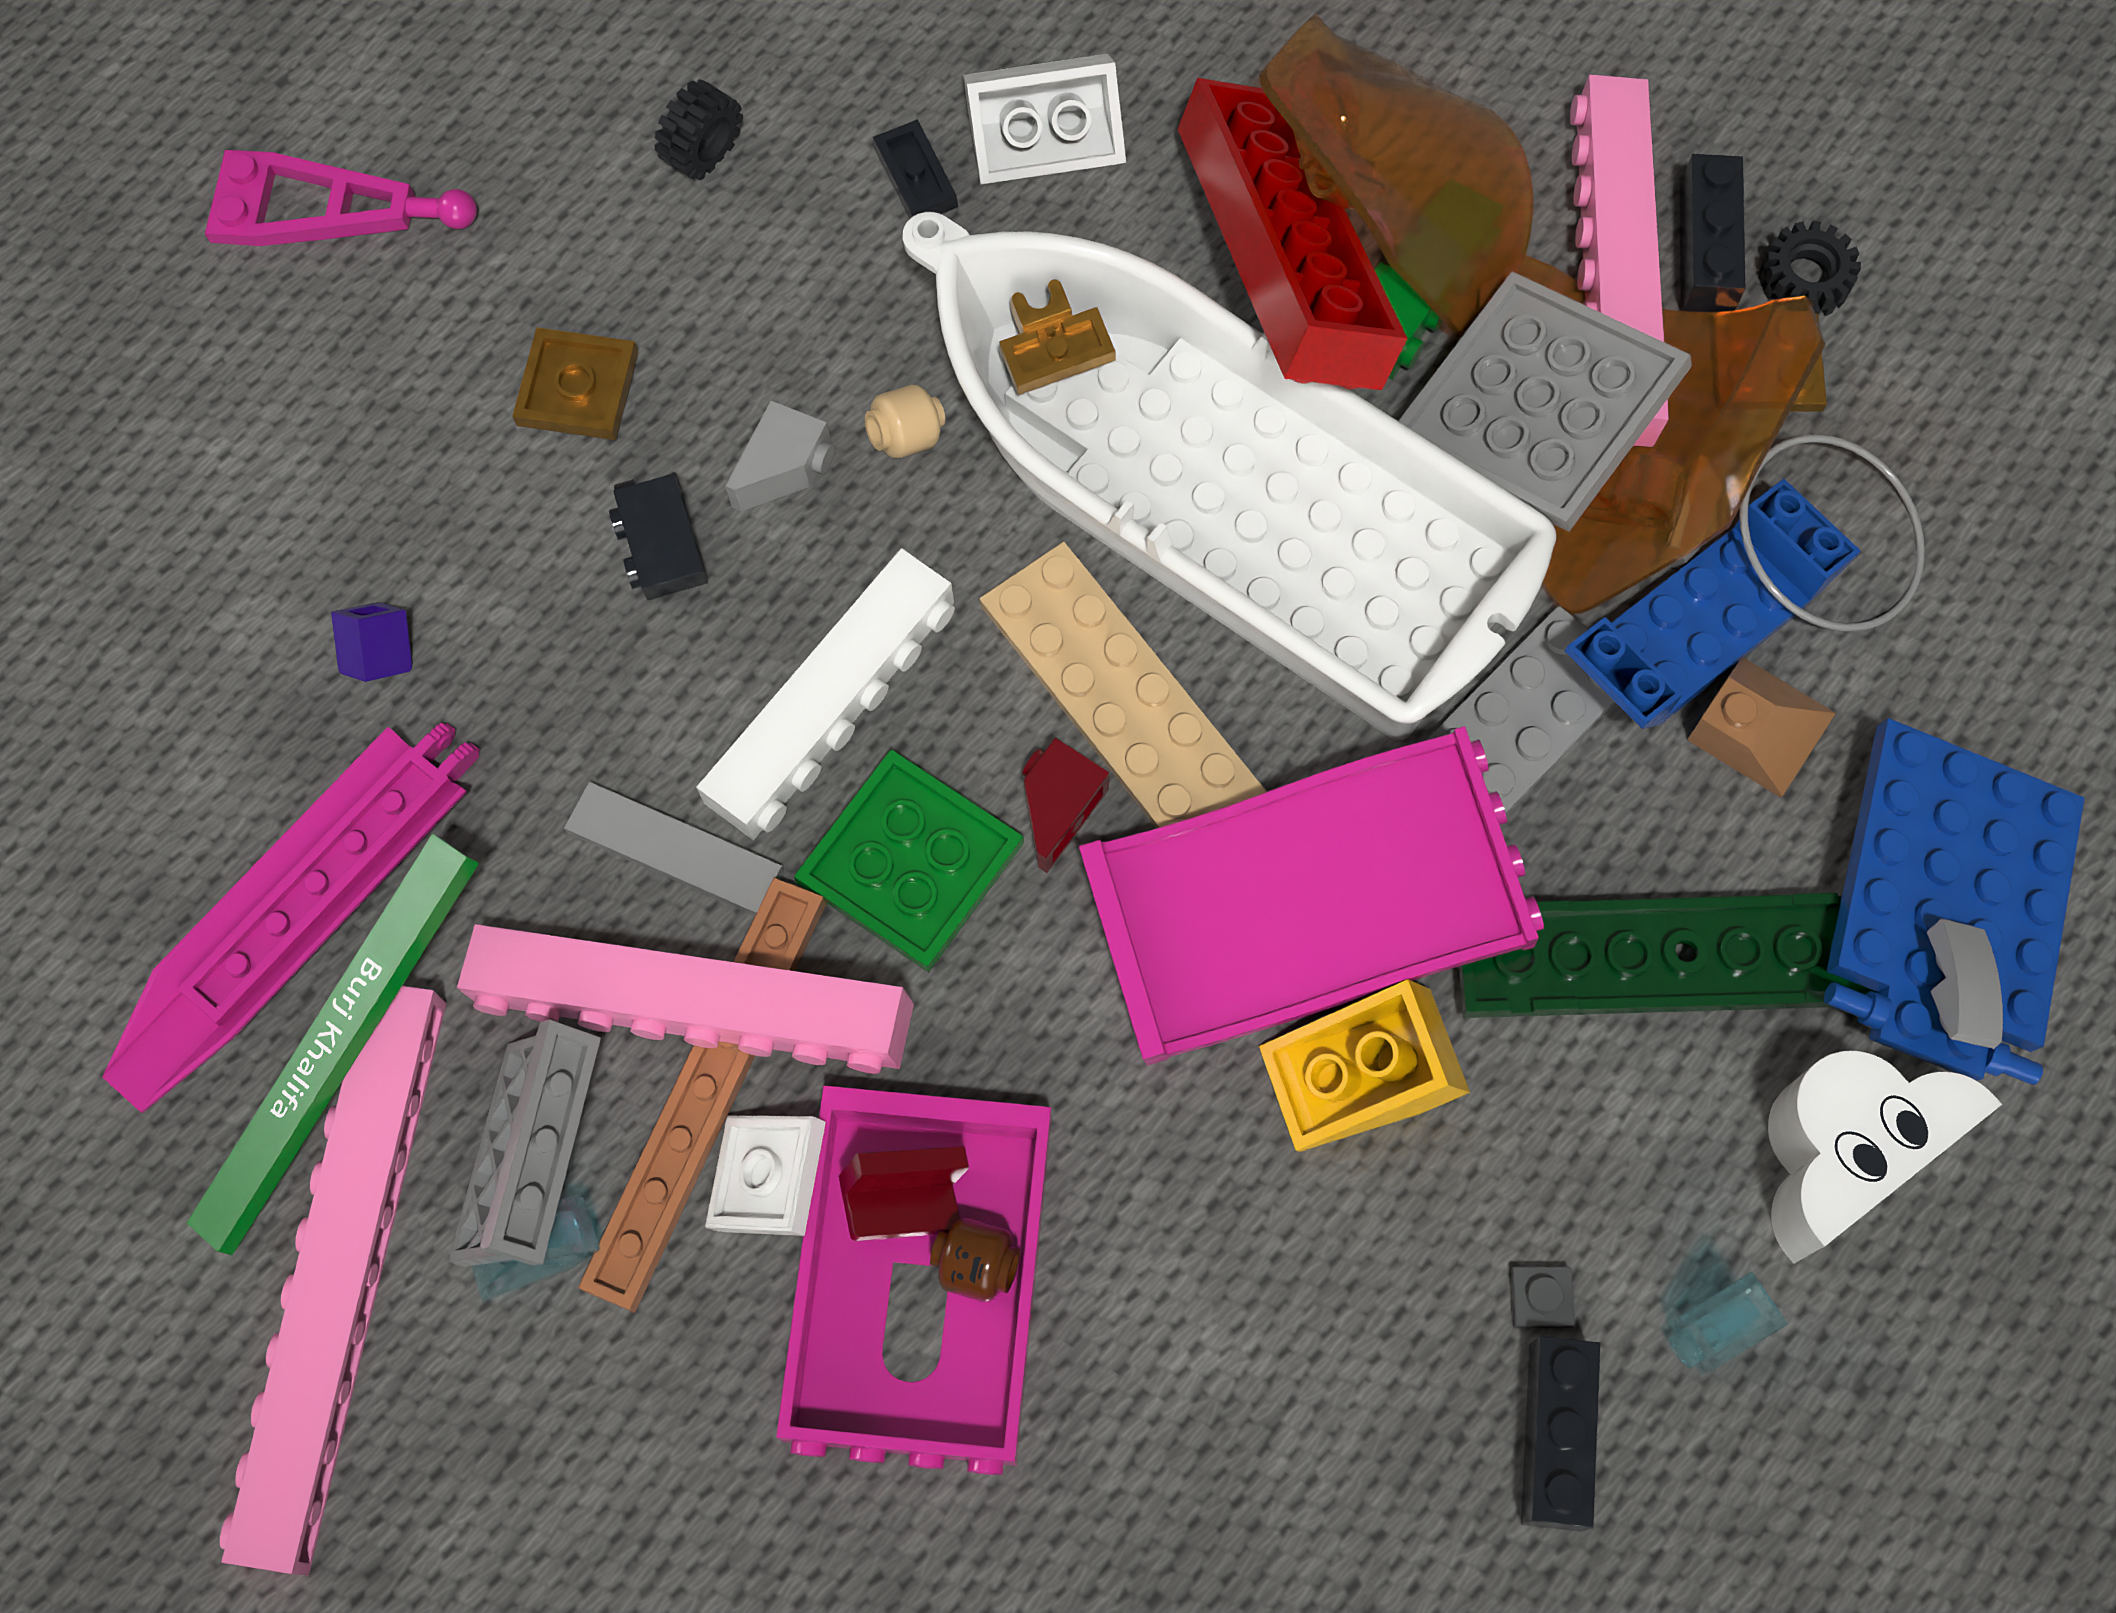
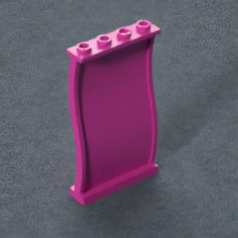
(1310, 896)

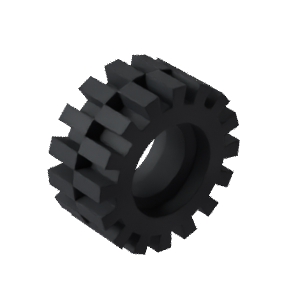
(698, 129)
(1818, 246)

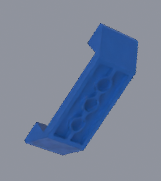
(1714, 608)

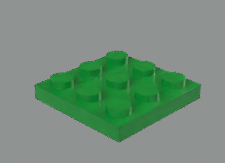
(909, 860)

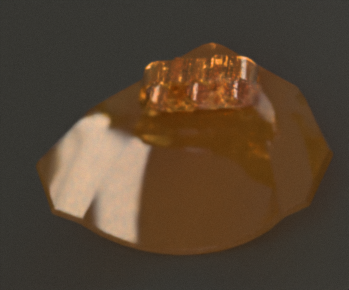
(1417, 163)
(1704, 461)

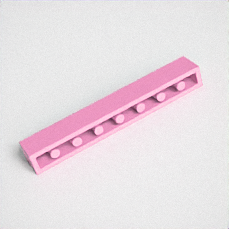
(1618, 210)
(687, 997)

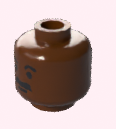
(975, 1259)

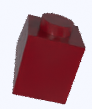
(1060, 797)

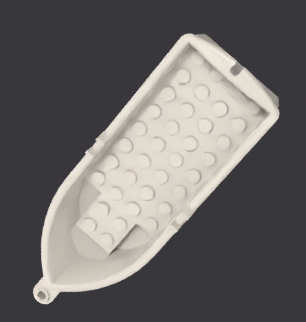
(1240, 489)

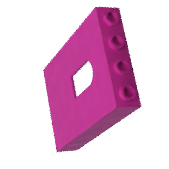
(835, 1366)

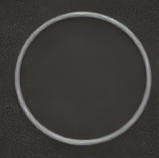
(1903, 494)

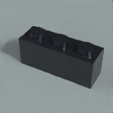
(1712, 234)
(1561, 1434)

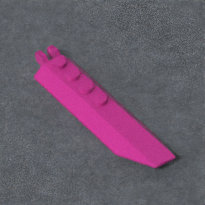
(285, 909)

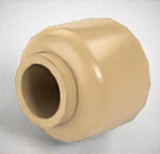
(904, 421)

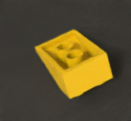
(1364, 1066)

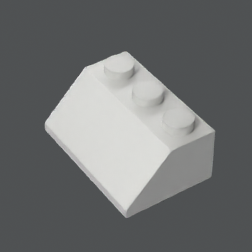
(1045, 118)

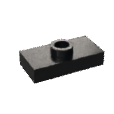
(915, 170)

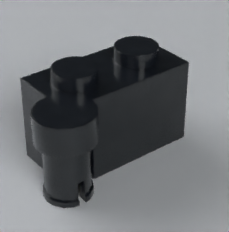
(658, 536)

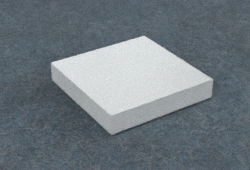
(765, 1174)

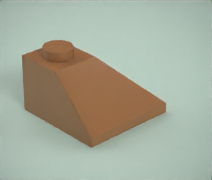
(1761, 727)

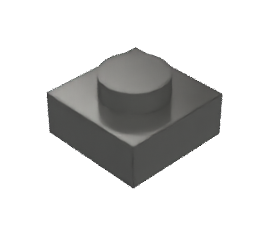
(1542, 1297)

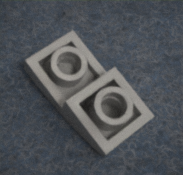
(1971, 992)

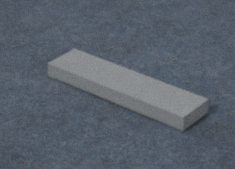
(672, 848)

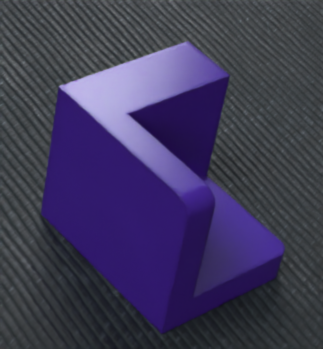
(371, 641)

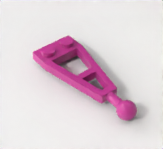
(247, 183)

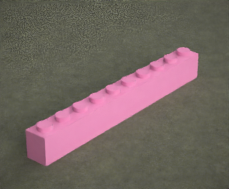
(332, 1293)

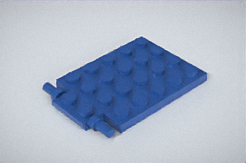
(1963, 845)

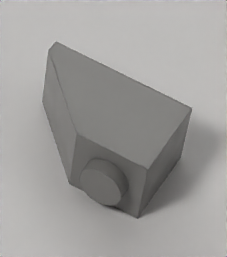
(780, 457)

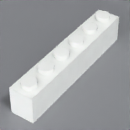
(827, 695)

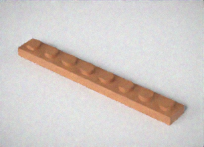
(692, 1118)

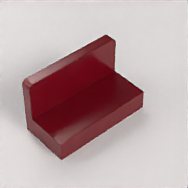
(902, 1192)

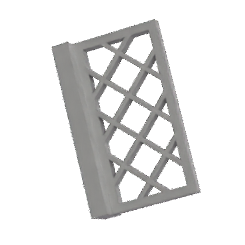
(525, 1147)

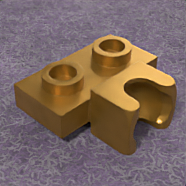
(1054, 341)

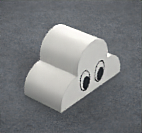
(1855, 1136)

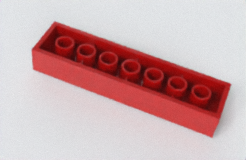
(1290, 248)

